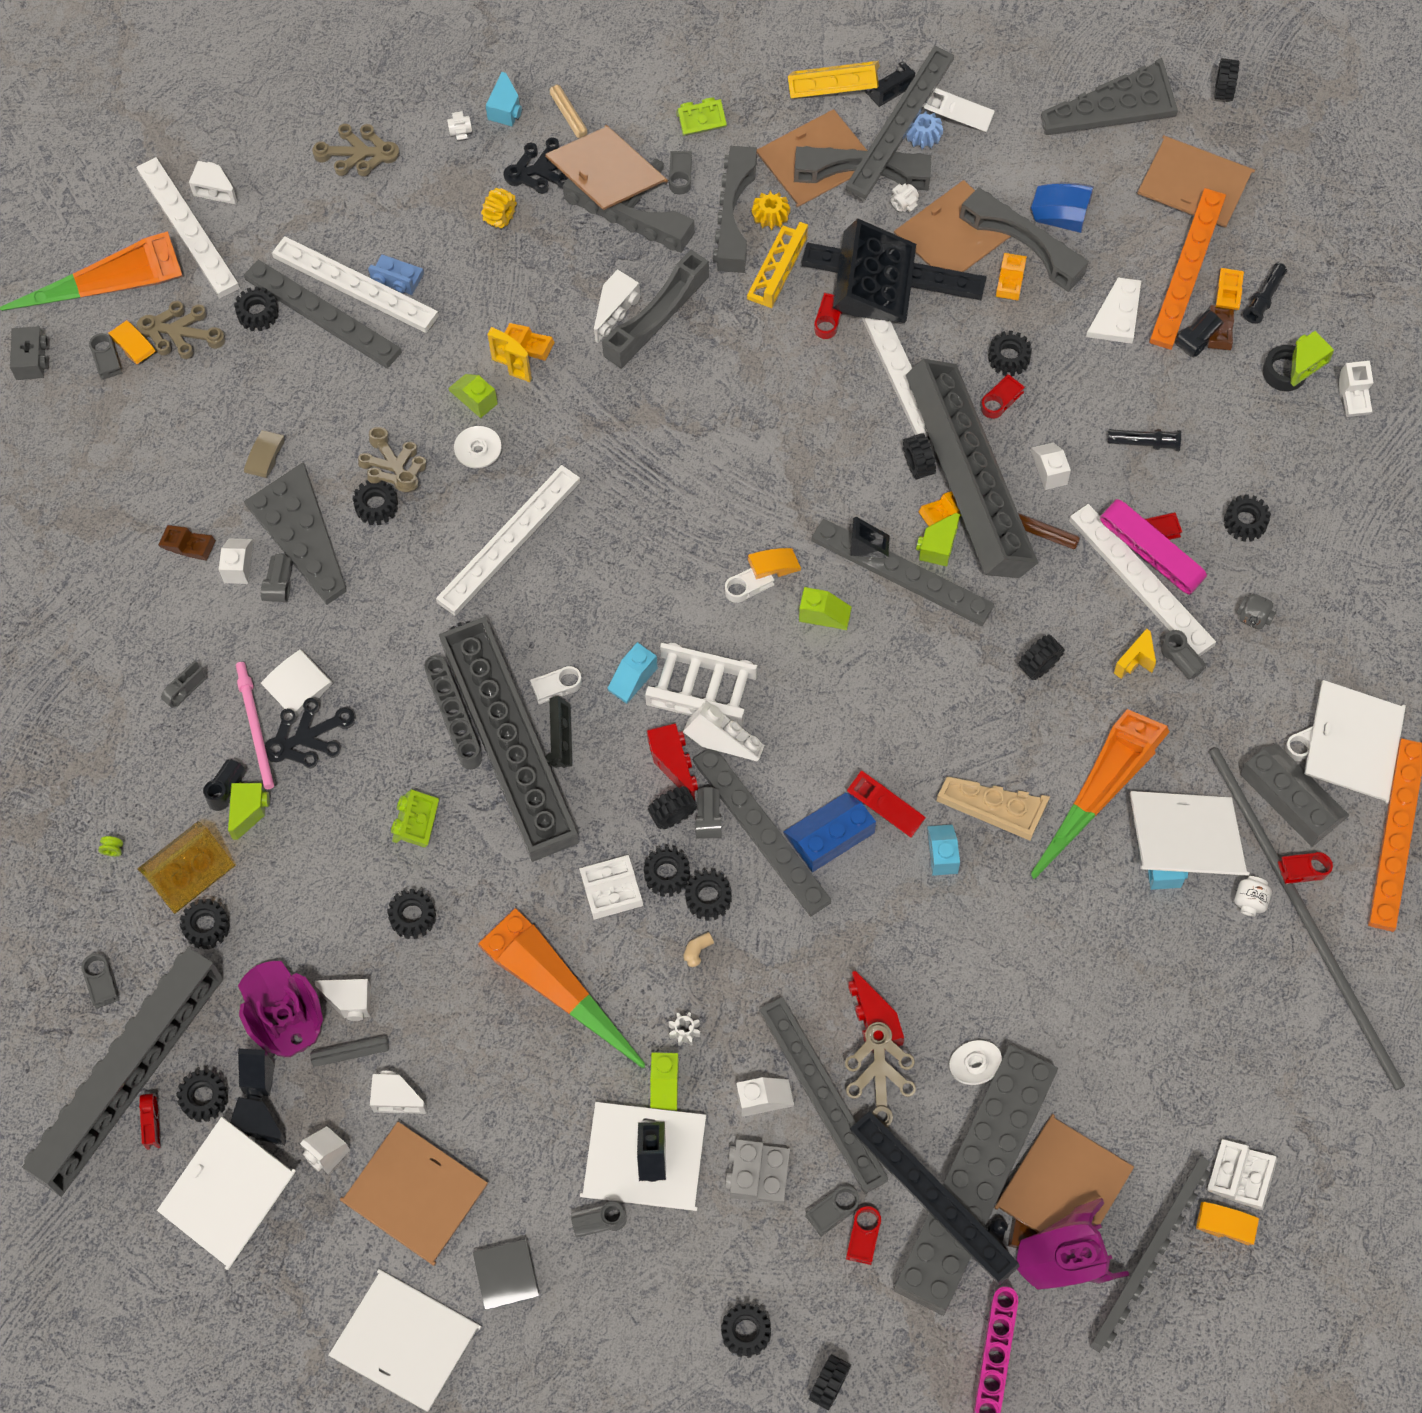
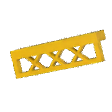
(833, 79)
(782, 268)

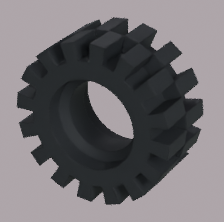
(1226, 79)
(259, 319)
(1009, 342)
(919, 456)
(1250, 506)
(375, 514)
(1041, 657)
(672, 807)
(666, 857)
(708, 910)
(414, 928)
(204, 938)
(213, 1106)
(741, 1347)
(829, 1382)

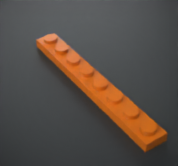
(1187, 269)
(1397, 837)

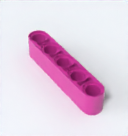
(1153, 546)
(998, 1343)

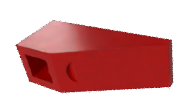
(669, 756)
(886, 804)
(873, 1009)

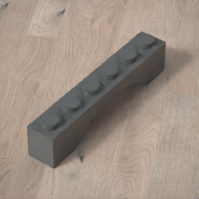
(819, 163)
(740, 173)
(988, 213)
(667, 228)
(631, 336)

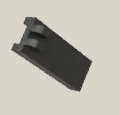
(560, 733)

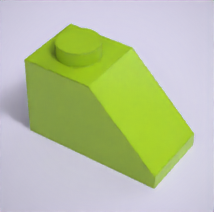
(1309, 356)
(475, 394)
(938, 541)
(824, 609)
(246, 807)
(664, 1081)

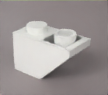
(324, 1149)

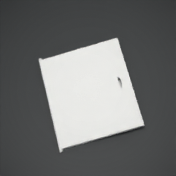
(1357, 741)
(1187, 833)
(614, 1164)
(225, 1192)
(406, 1338)

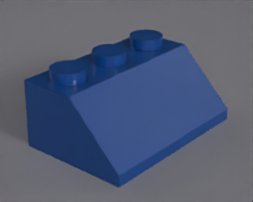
(831, 831)

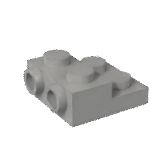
(758, 1172)

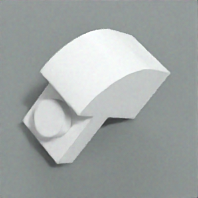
(1354, 388)

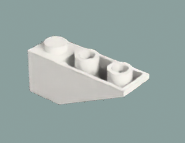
(960, 109)
(616, 298)
(718, 732)

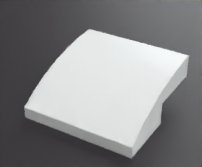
(296, 681)
(611, 887)
(1242, 1174)

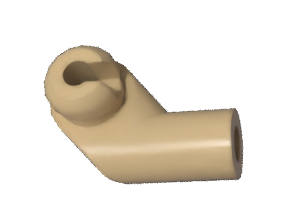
(694, 948)

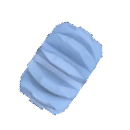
(925, 130)

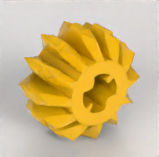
(498, 208)
(770, 210)

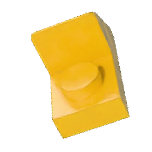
(1139, 653)

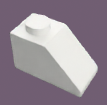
(211, 183)
(1051, 465)
(236, 560)
(347, 997)
(394, 1095)
(763, 1095)

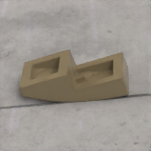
(263, 453)

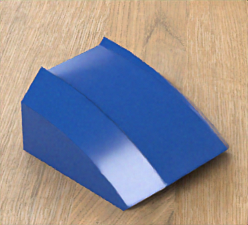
(1062, 205)

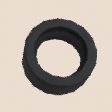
(1271, 376)

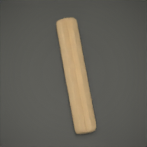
(568, 111)

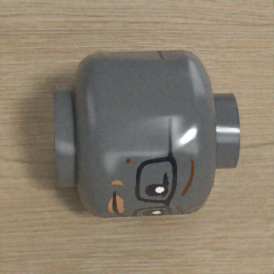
(1256, 611)

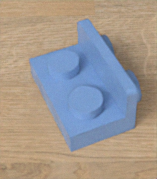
(396, 274)

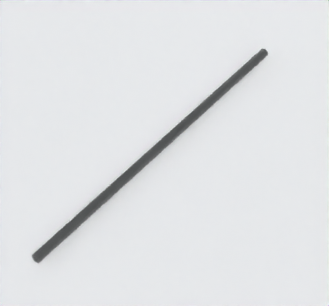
(1308, 921)

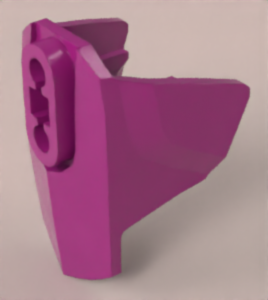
(269, 997)
(1062, 1252)

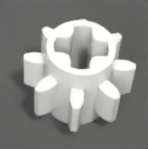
(459, 125)
(904, 197)
(680, 1034)

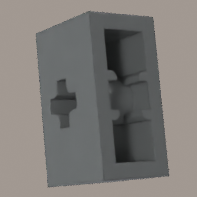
(28, 353)

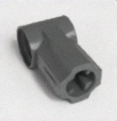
(276, 585)
(1184, 655)
(708, 819)
(595, 1220)

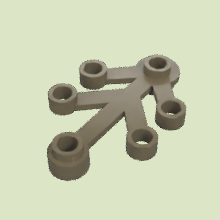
(383, 152)
(178, 329)
(403, 479)
(880, 1068)

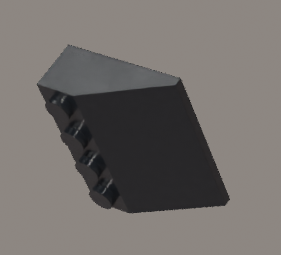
(874, 273)

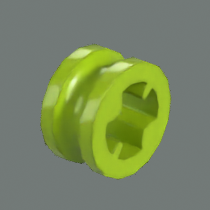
(110, 846)

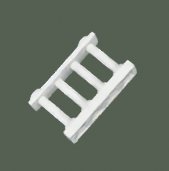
(683, 701)

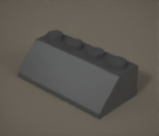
(1293, 794)

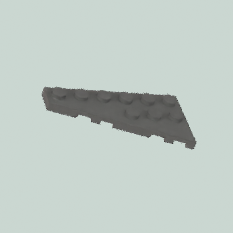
(1120, 101)
(295, 524)

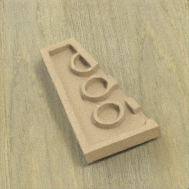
(1004, 809)

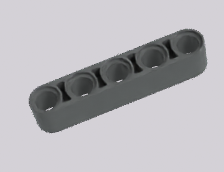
(455, 722)

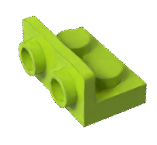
(701, 117)
(414, 818)

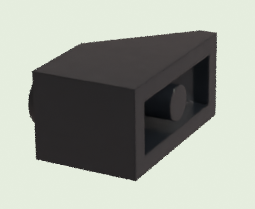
(255, 1072)
(255, 1120)
(651, 1151)

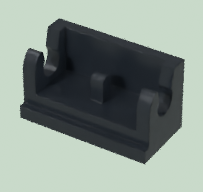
(892, 85)

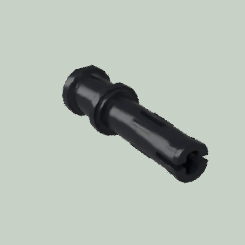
(1262, 300)
(1157, 439)

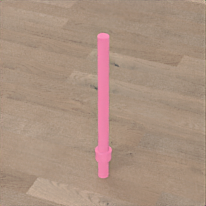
(246, 686)

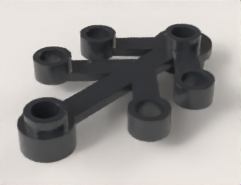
(541, 167)
(305, 735)

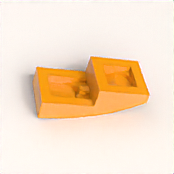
(1011, 276)
(1229, 289)
(131, 342)
(535, 344)
(939, 509)
(773, 561)
(1227, 1223)

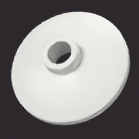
(477, 439)
(975, 1062)

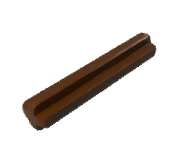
(1049, 532)

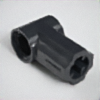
(1195, 338)
(229, 773)

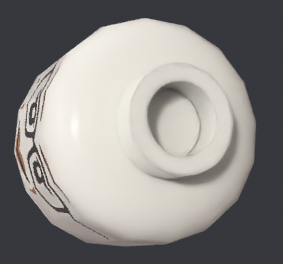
(1253, 896)

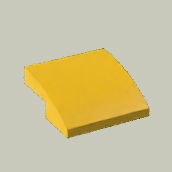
(509, 352)

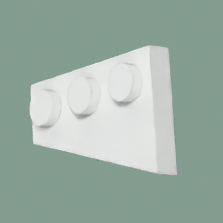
(1118, 313)

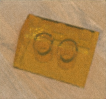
(186, 867)

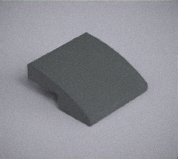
(505, 1273)

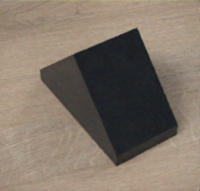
(868, 540)

